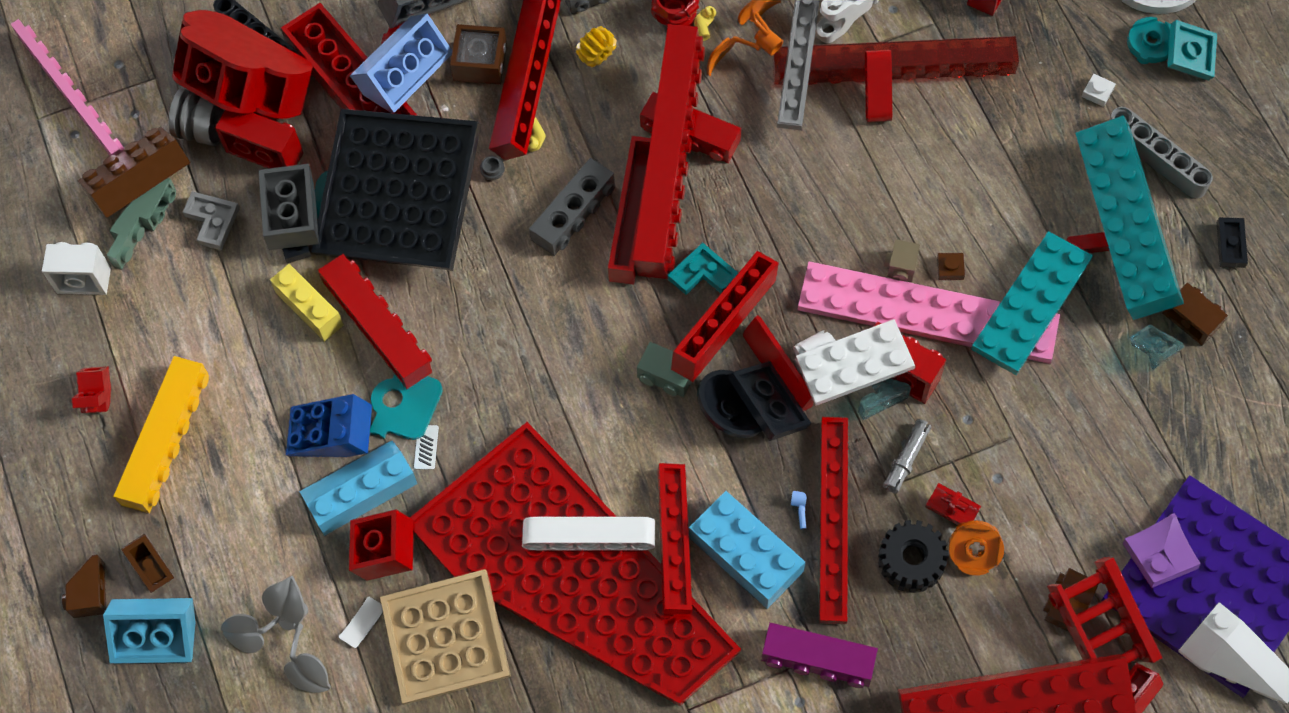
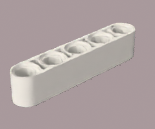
(588, 533)

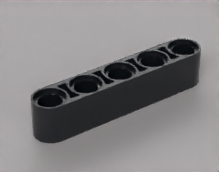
(239, 13)

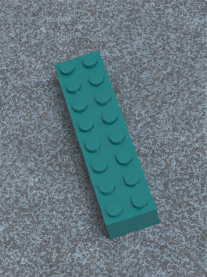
(1129, 218)

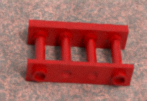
(1118, 598)

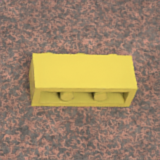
(306, 302)

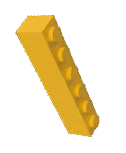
(161, 435)

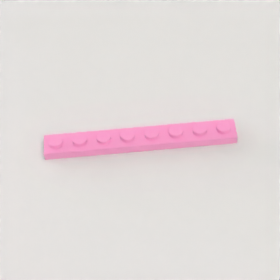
(64, 83)

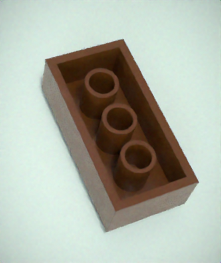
(133, 171)

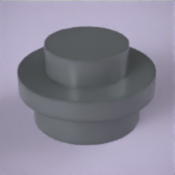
(492, 168)

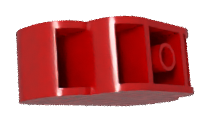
(239, 67)

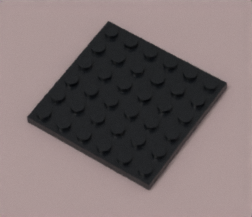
(397, 188)

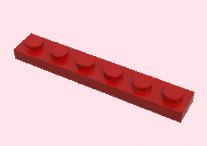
(674, 539)

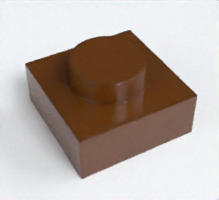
(950, 266)

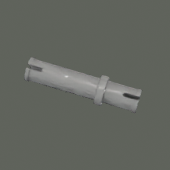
(903, 464)

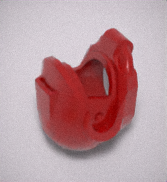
(675, 11)

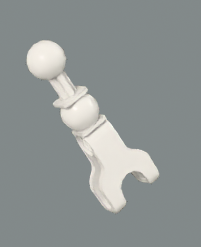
(840, 16)

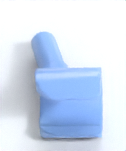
(799, 499)

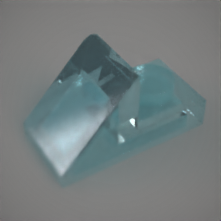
(1157, 345)
(887, 395)

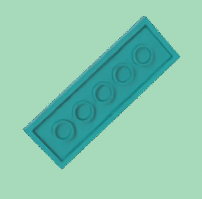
(1031, 303)

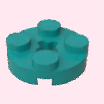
(1144, 50)

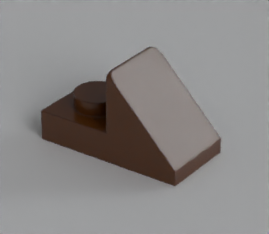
(147, 563)

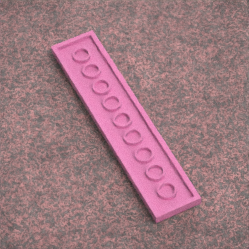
(915, 307)

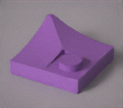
(1162, 551)

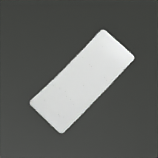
(362, 622)

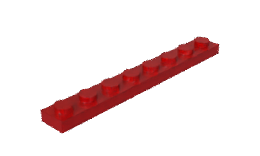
(834, 521)

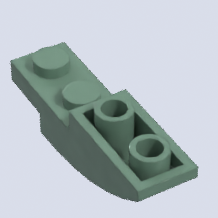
(141, 213)

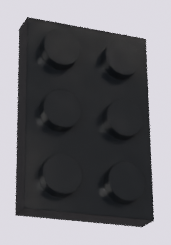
(769, 400)

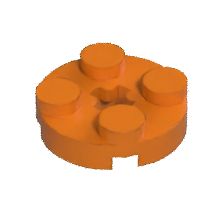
(966, 535)

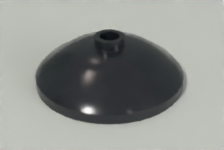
(724, 406)

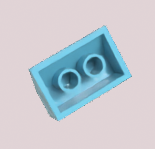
(150, 630)

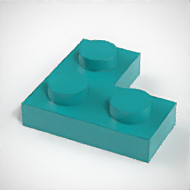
(701, 265)

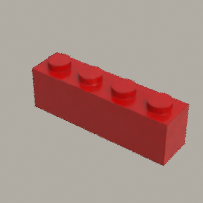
(709, 135)

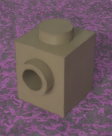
(902, 260)

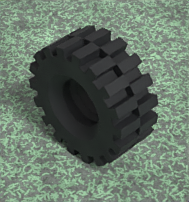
(910, 575)

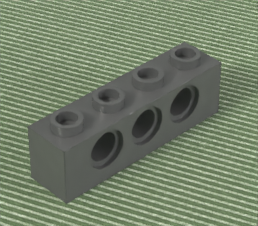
(592, 176)

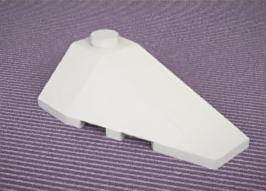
(1235, 652)

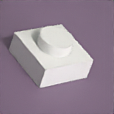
(1098, 90)

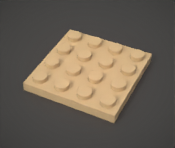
(445, 637)

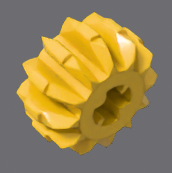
(596, 46)

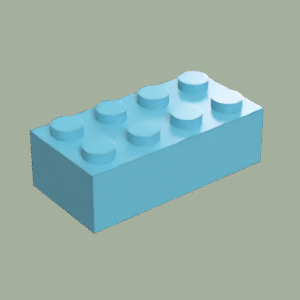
(746, 549)

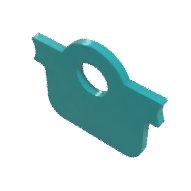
(412, 414)

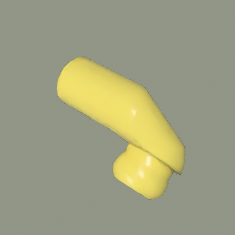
(703, 20)
(537, 137)

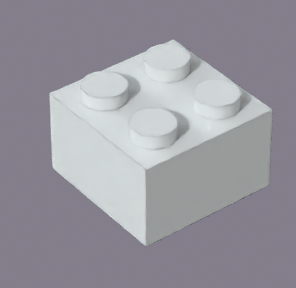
(76, 269)

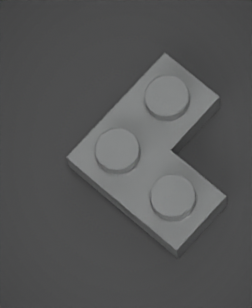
(217, 218)

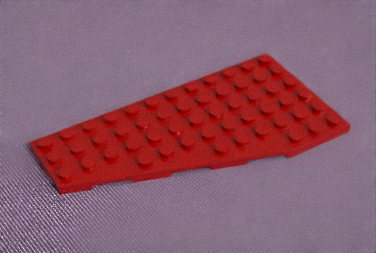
(588, 598)

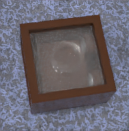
(478, 54)

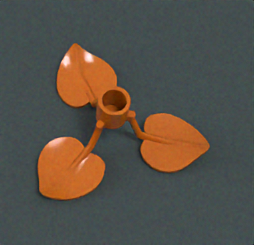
(765, 37)

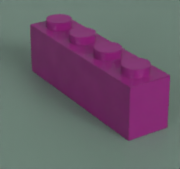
(819, 655)

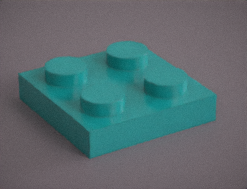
(1192, 50)

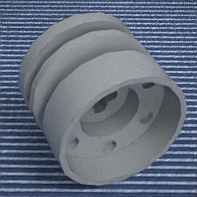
(194, 118)

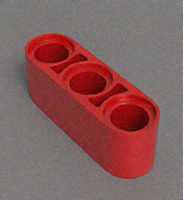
(878, 85)

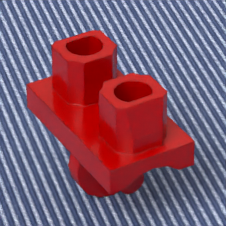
(952, 505)

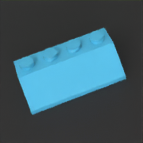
(358, 487)

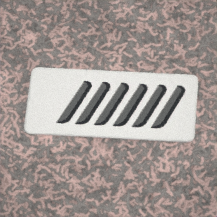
(426, 449)

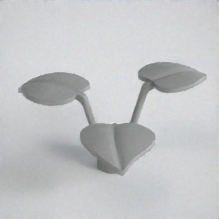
(286, 603)

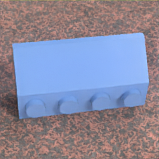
(402, 63)

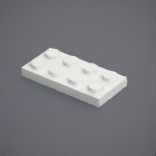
(855, 362)

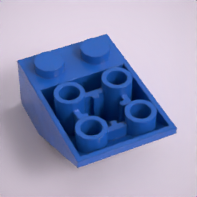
(330, 428)

